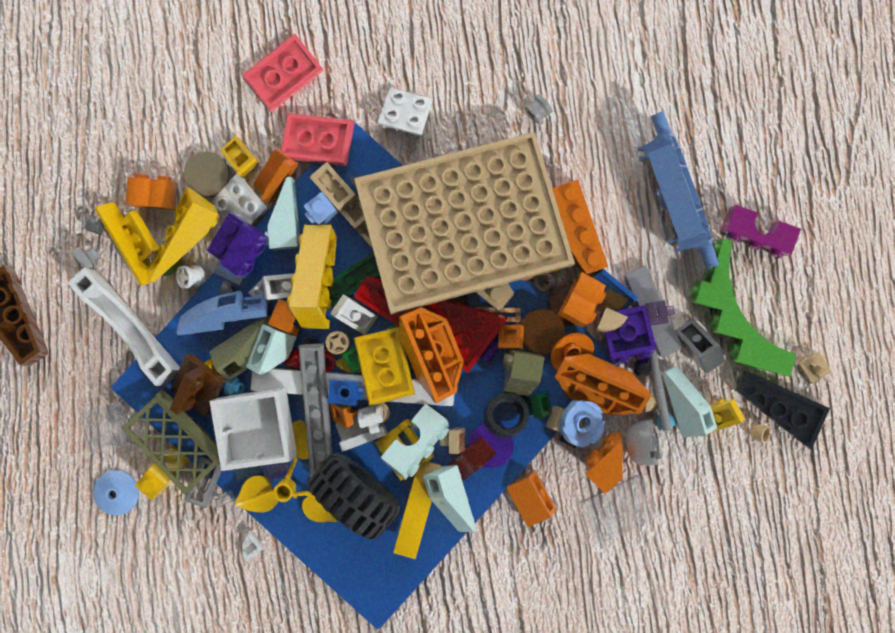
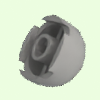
(642, 443)

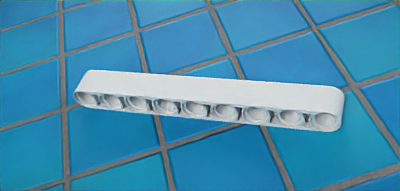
(292, 381)

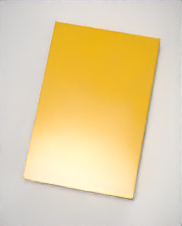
(384, 366)

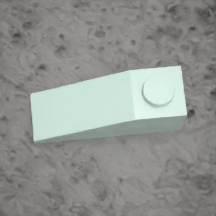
(284, 221)

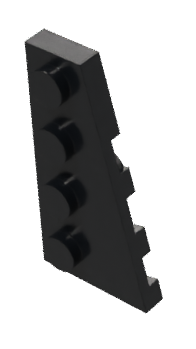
(788, 409)

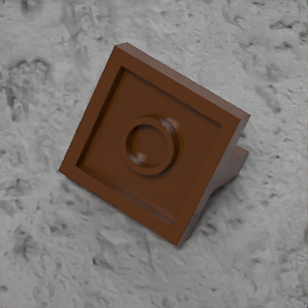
(195, 386)

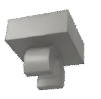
(86, 260)

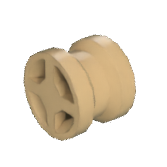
(334, 342)

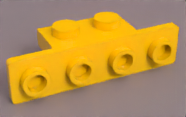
(131, 239)

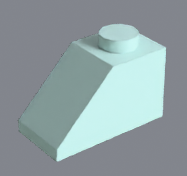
(270, 349)

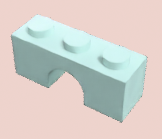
(404, 458)

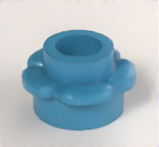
(233, 387)

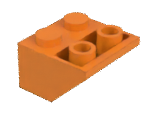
(605, 464)

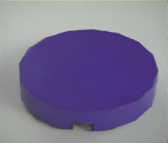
(502, 446)

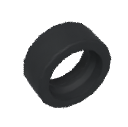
(519, 404)

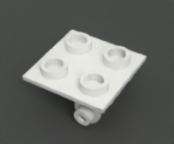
(405, 112)
(240, 199)

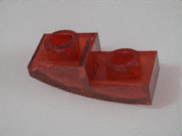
(473, 458)

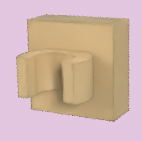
(814, 367)
(454, 440)

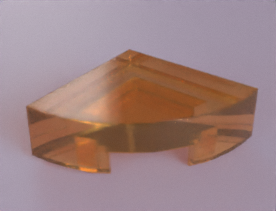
(612, 301)

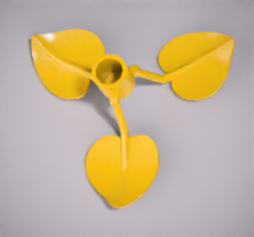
(259, 495)

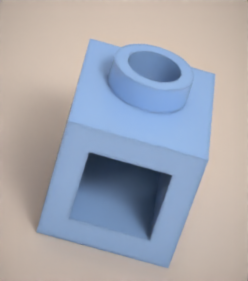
(320, 210)

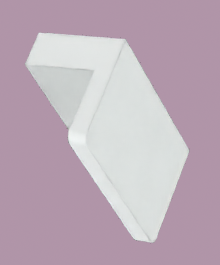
(356, 436)

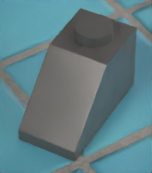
(700, 346)

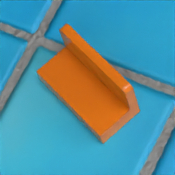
(274, 175)
(532, 499)

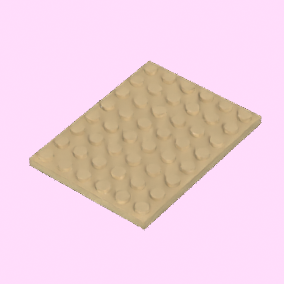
(463, 222)

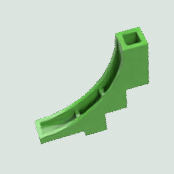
(729, 321)

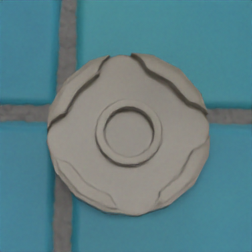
(206, 173)

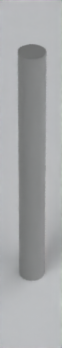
(659, 392)

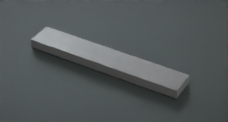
(315, 404)

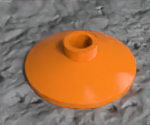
(571, 345)

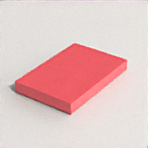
(283, 72)
(317, 139)

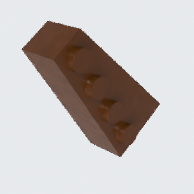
(17, 323)

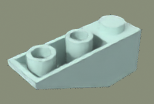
(690, 408)
(448, 494)

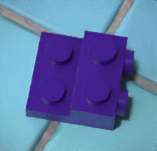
(237, 245)
(632, 338)

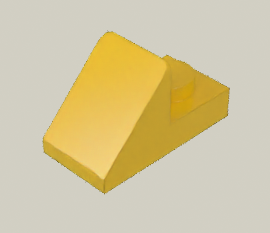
(239, 156)
(726, 413)

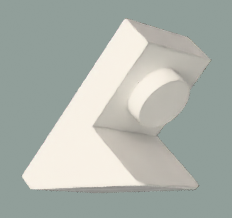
(277, 286)
(353, 314)

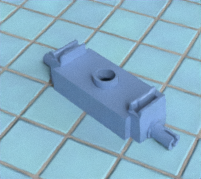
(678, 192)

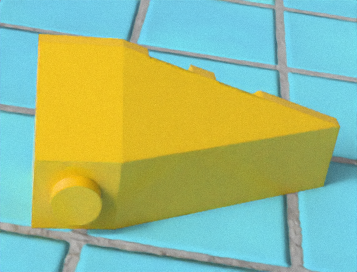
(191, 224)

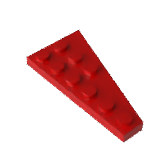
(470, 325)

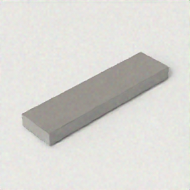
(644, 288)

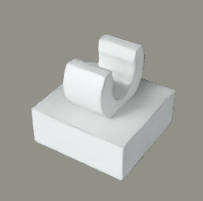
(371, 417)

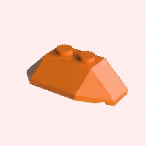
(431, 352)
(602, 383)

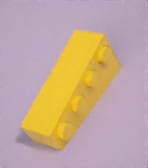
(313, 276)

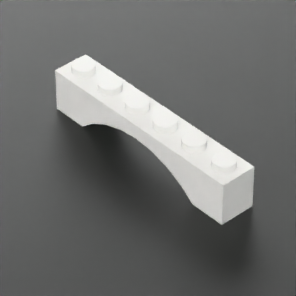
(148, 352)

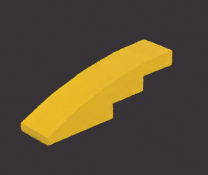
(415, 514)

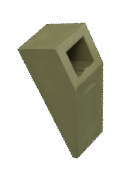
(233, 354)

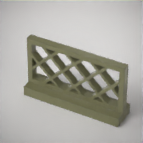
(191, 428)

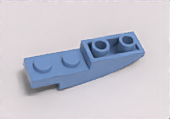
(214, 312)

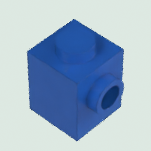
(345, 391)

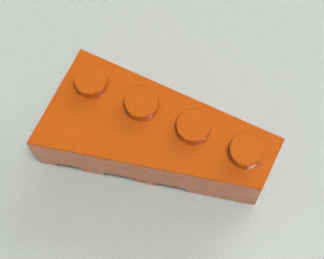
(579, 228)

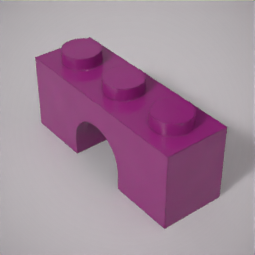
(741, 226)

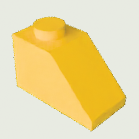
(155, 480)

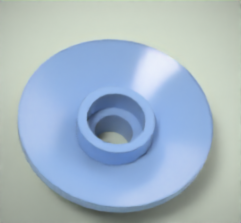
(125, 489)

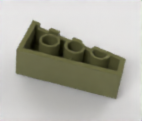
(522, 372)

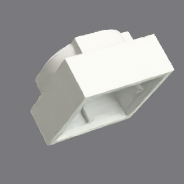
(253, 429)

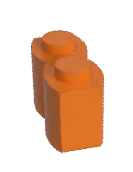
(151, 193)
(582, 300)

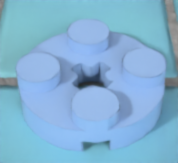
(570, 423)

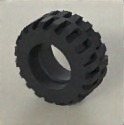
(354, 496)

